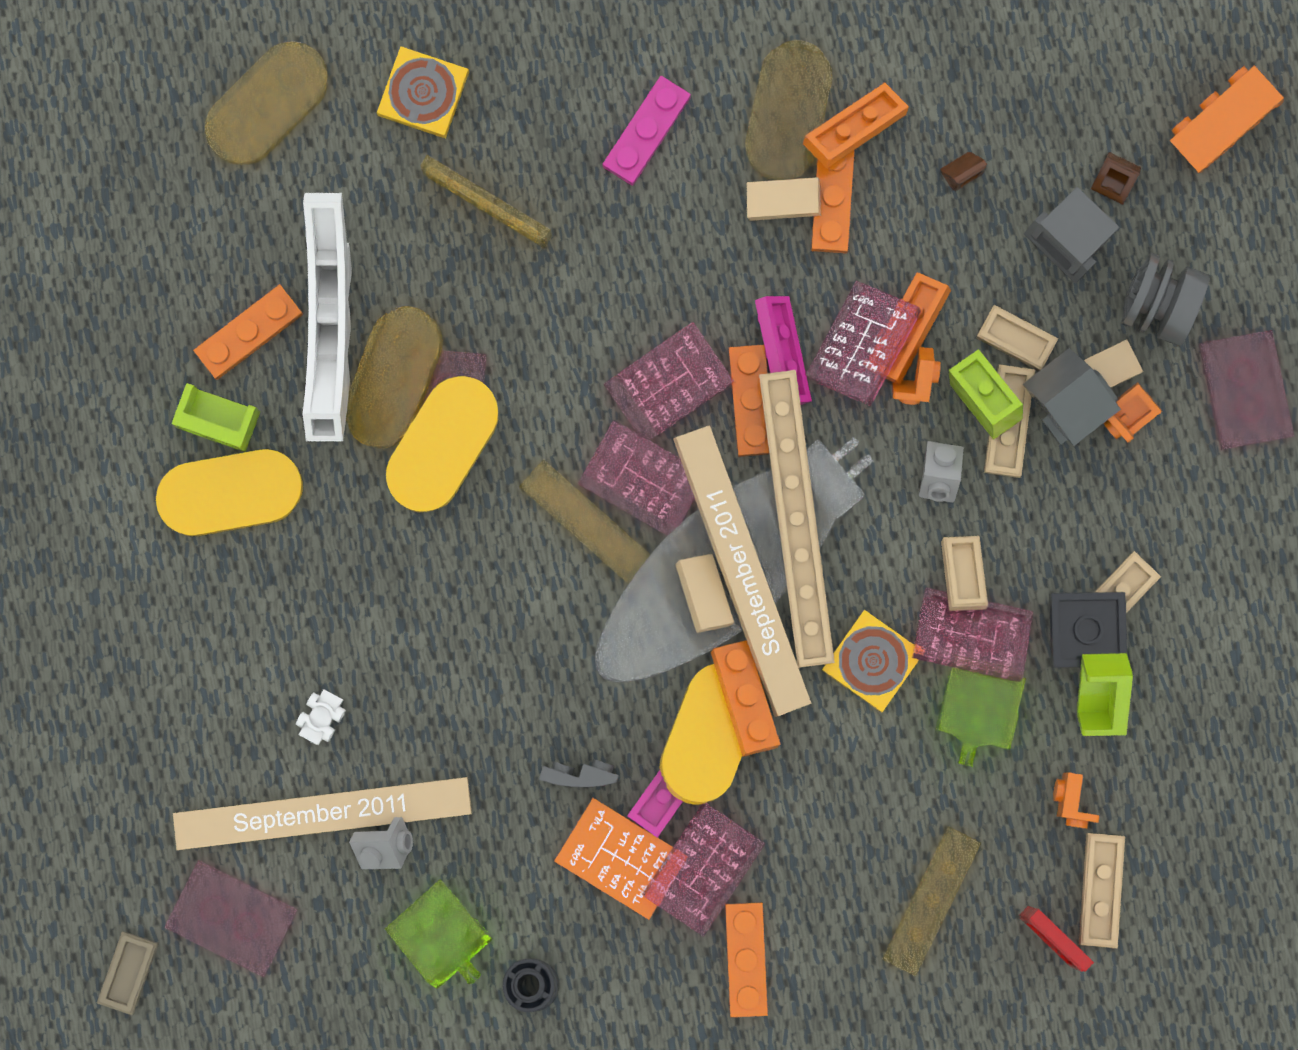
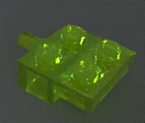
(979, 711)
(439, 936)

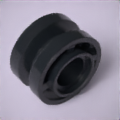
(514, 991)

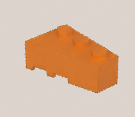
(1226, 118)

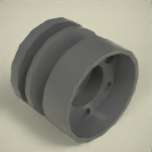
(1165, 299)

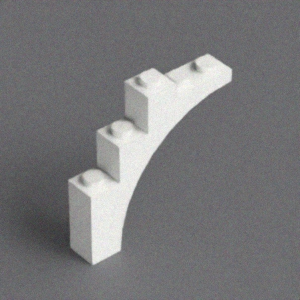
(328, 318)

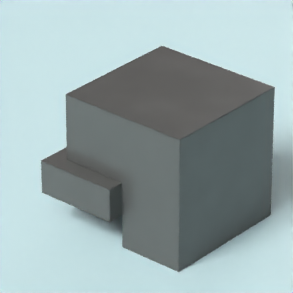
(1072, 234)
(1071, 397)

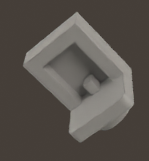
(941, 472)
(383, 848)

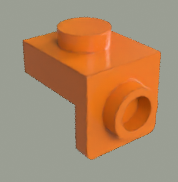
(926, 373)
(1135, 412)
(1067, 793)

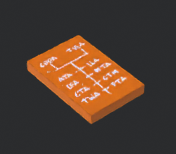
(614, 856)

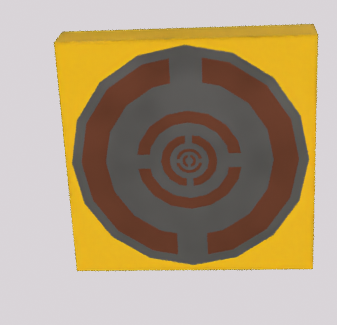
(423, 92)
(872, 661)

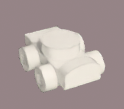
(324, 710)

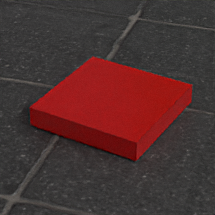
(1056, 939)

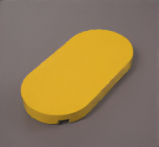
(442, 444)
(229, 492)
(702, 743)

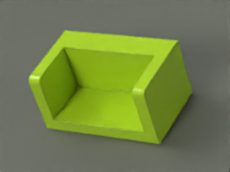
(986, 394)
(215, 418)
(1104, 694)

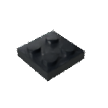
(1086, 626)

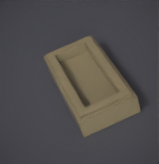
(127, 973)

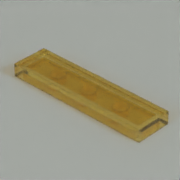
(485, 201)
(585, 521)
(931, 901)

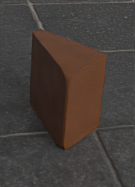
(963, 170)
(1116, 178)

